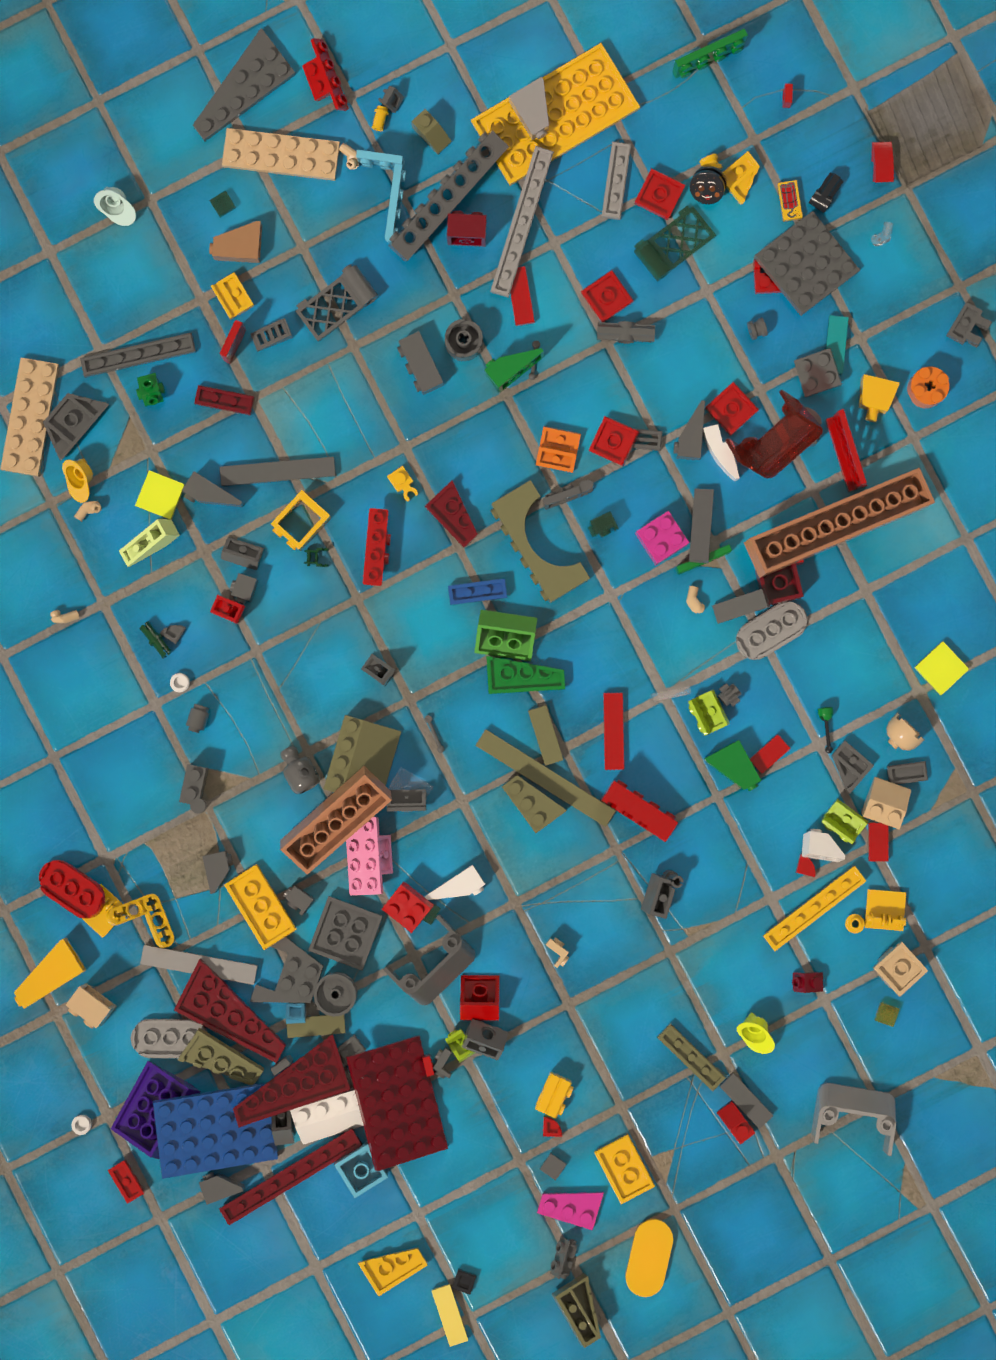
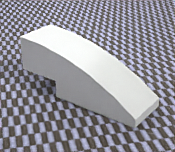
(720, 451)

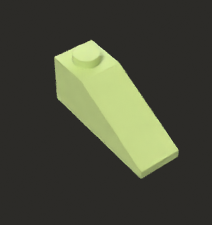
(149, 541)

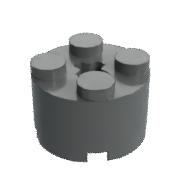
(465, 329)

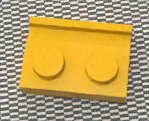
(232, 295)

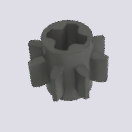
(729, 694)

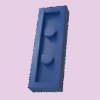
(477, 591)

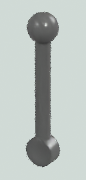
(536, 344)
(428, 719)

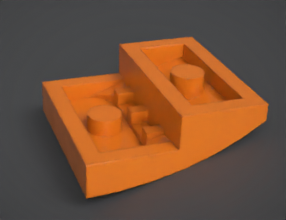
(558, 449)

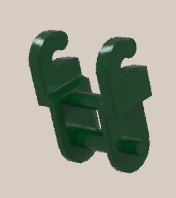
(316, 557)

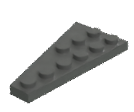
(251, 79)

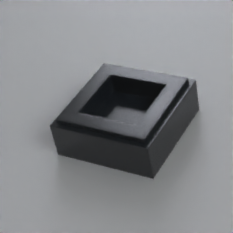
(464, 1281)

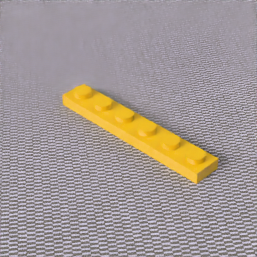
(814, 908)

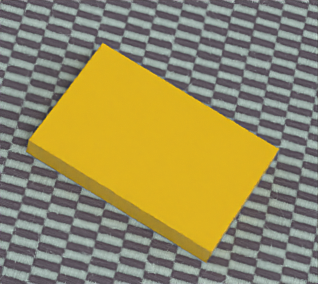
(624, 1168)

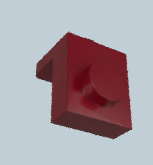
(807, 982)

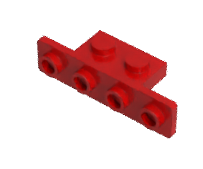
(323, 77)
(376, 547)

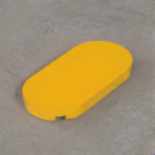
(649, 1257)

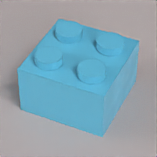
(359, 1171)

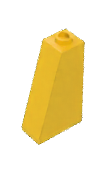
(53, 971)

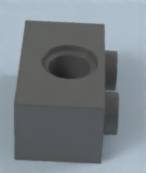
(489, 1047)

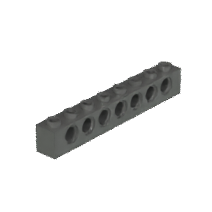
(496, 148)

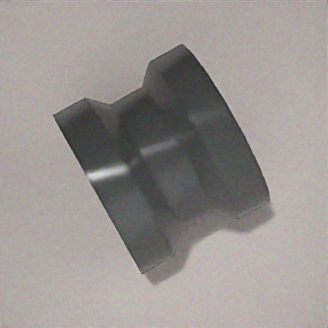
(757, 328)

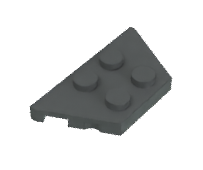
(71, 421)

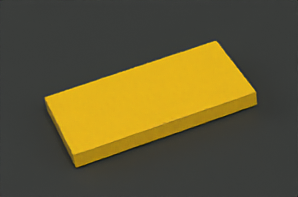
(260, 907)

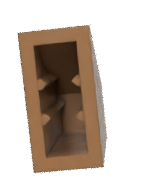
(238, 244)

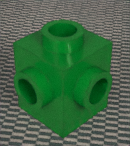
(150, 389)

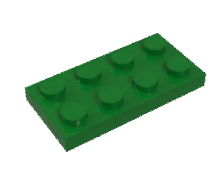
(714, 52)

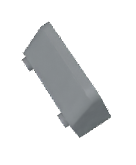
(841, 1098)

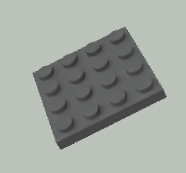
(806, 263)

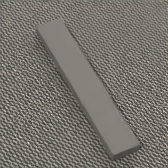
(187, 962)

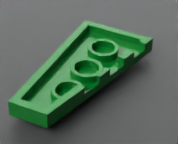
(515, 677)

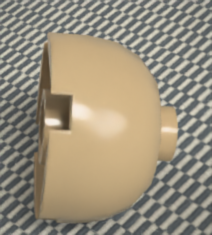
(902, 734)

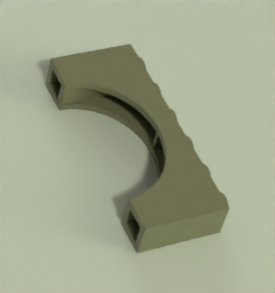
(552, 579)

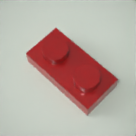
(126, 1181)

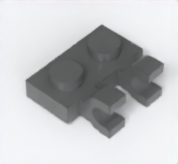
(964, 324)

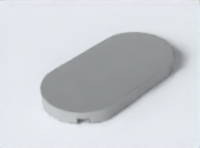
(771, 630)
(163, 1037)

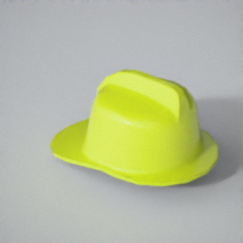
(755, 1034)

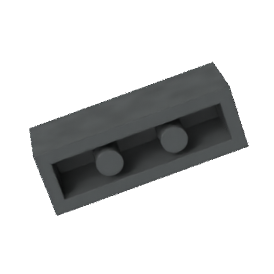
(420, 363)

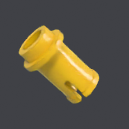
(380, 117)

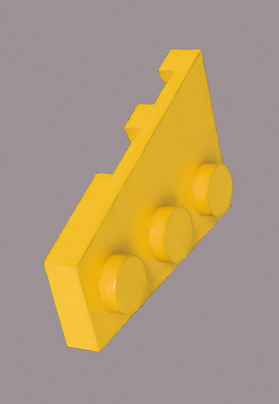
(392, 1269)

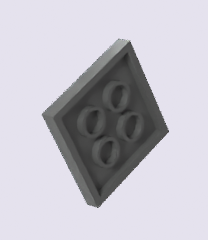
(345, 933)

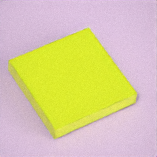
(160, 495)
(941, 668)

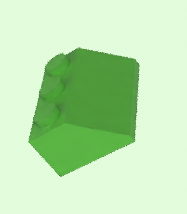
(505, 635)

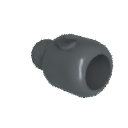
(299, 771)

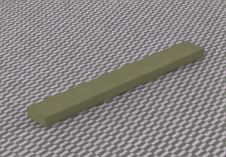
(545, 778)

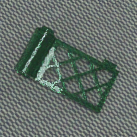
(653, 256)

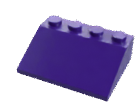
(137, 1117)

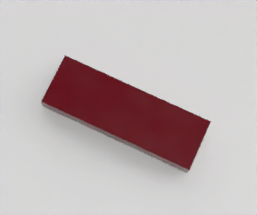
(224, 400)

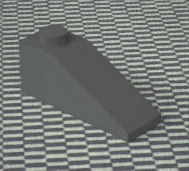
(690, 440)
(206, 492)

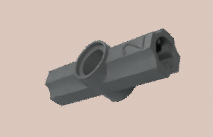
(626, 332)

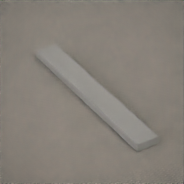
(521, 221)

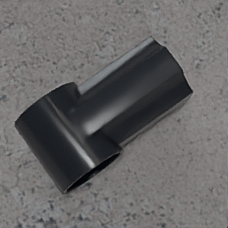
(824, 195)

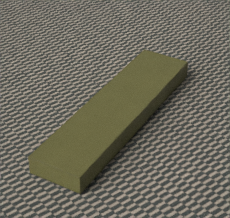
(691, 1057)

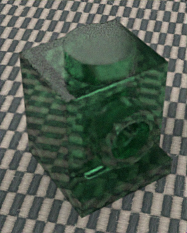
(602, 525)

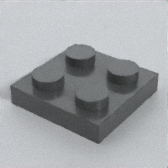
(818, 372)

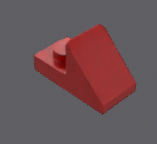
(227, 609)
(735, 1122)

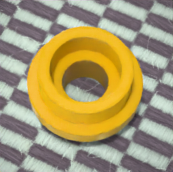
(848, 923)

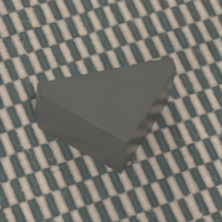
(378, 669)

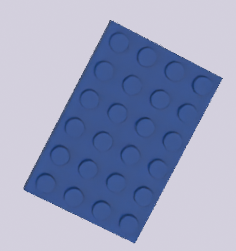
(203, 1134)

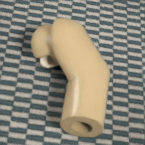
(352, 162)
(87, 508)
(692, 601)
(64, 618)

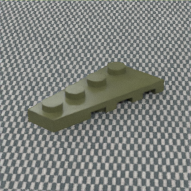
(215, 1055)

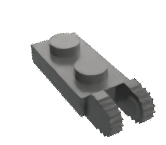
(569, 493)

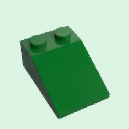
(509, 368)

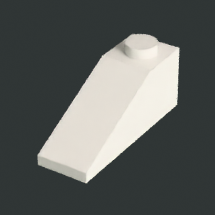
(461, 885)

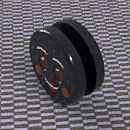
(708, 185)

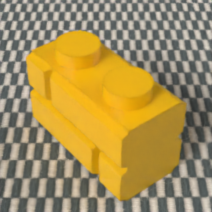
(553, 1095)

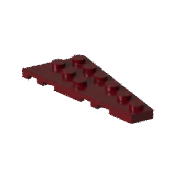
(219, 1008)

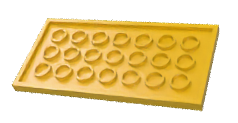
(580, 102)

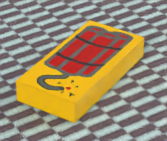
(789, 200)

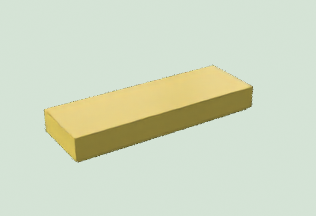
(450, 1315)

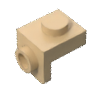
(557, 946)

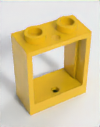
(278, 530)

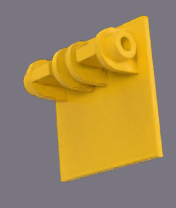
(885, 910)
(99, 922)

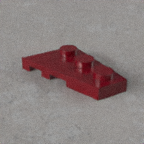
(452, 515)

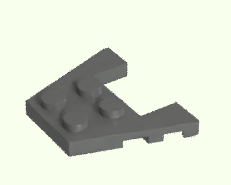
(297, 977)

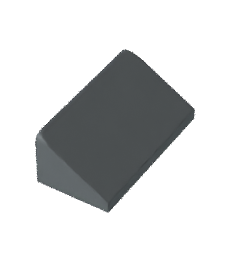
(242, 553)

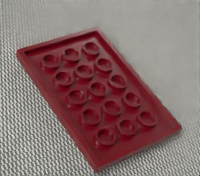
(396, 1103)

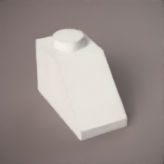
(821, 846)

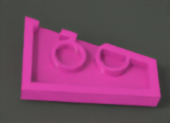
(572, 1208)

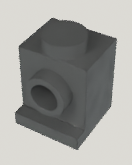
(298, 899)

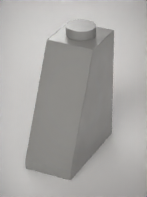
(531, 108)

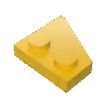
(741, 176)

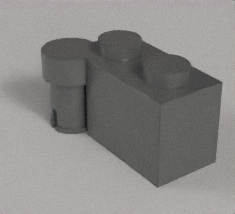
(194, 787)
(660, 893)

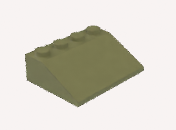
(361, 745)

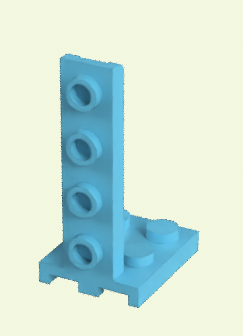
(386, 162)

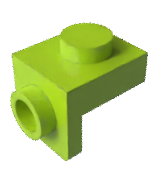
(455, 1041)

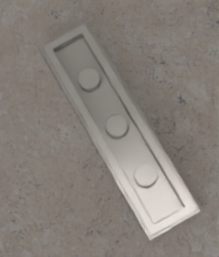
(616, 180)

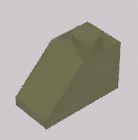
(430, 131)

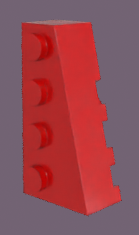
(639, 810)

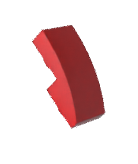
(883, 162)

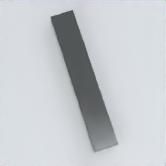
(138, 355)
(277, 471)

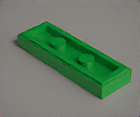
(712, 556)

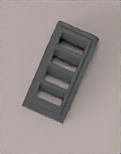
(281, 338)

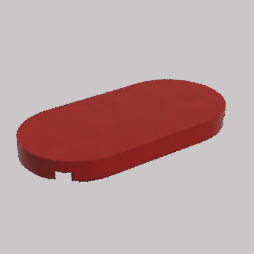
(72, 889)

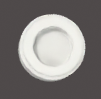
(180, 682)
(81, 1124)

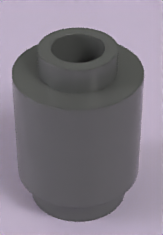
(197, 718)

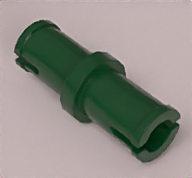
(155, 640)

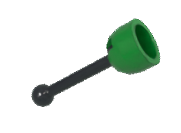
(826, 714)

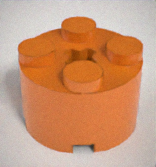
(918, 391)

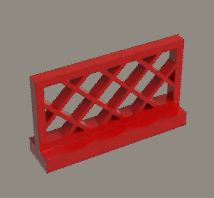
(846, 451)

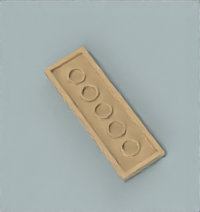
(280, 154)
(29, 409)

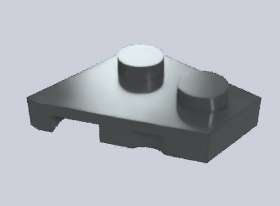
(850, 765)

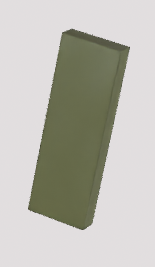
(545, 735)
(317, 1026)

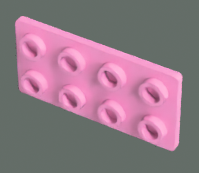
(368, 859)

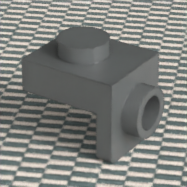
(441, 1057)

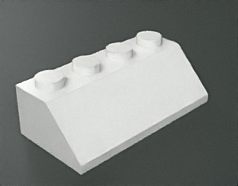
(327, 1117)

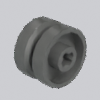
(324, 997)

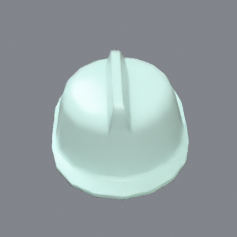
(115, 206)

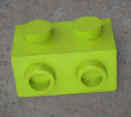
(708, 712)
(844, 821)

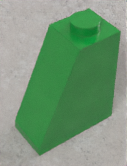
(735, 765)

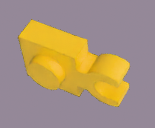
(401, 481)

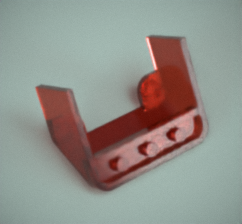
(781, 442)

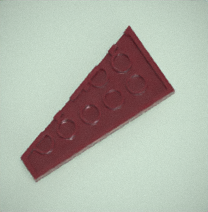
(307, 1080)

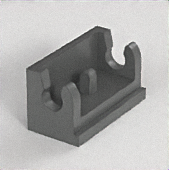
(407, 800)

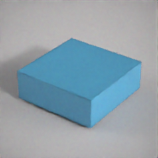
(295, 1013)

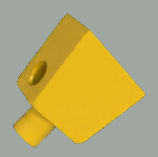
(876, 395)

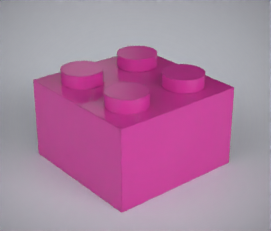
(662, 538)

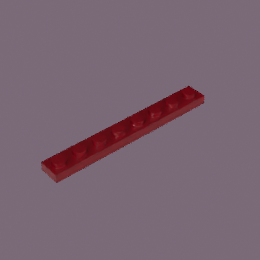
(290, 1176)

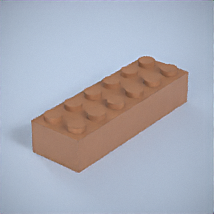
(335, 820)

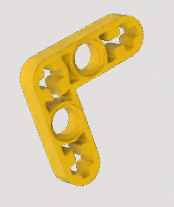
(145, 910)

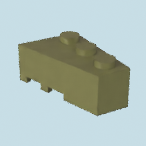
(532, 803)
(578, 1309)

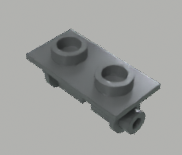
(560, 1265)

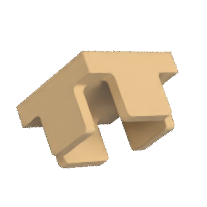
(899, 968)

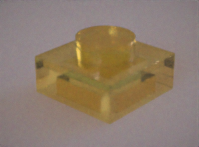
(886, 1014)

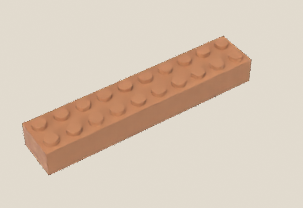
(839, 522)

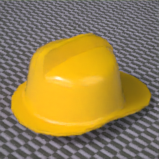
(78, 476)

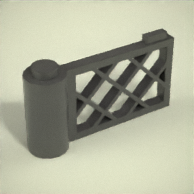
(358, 289)

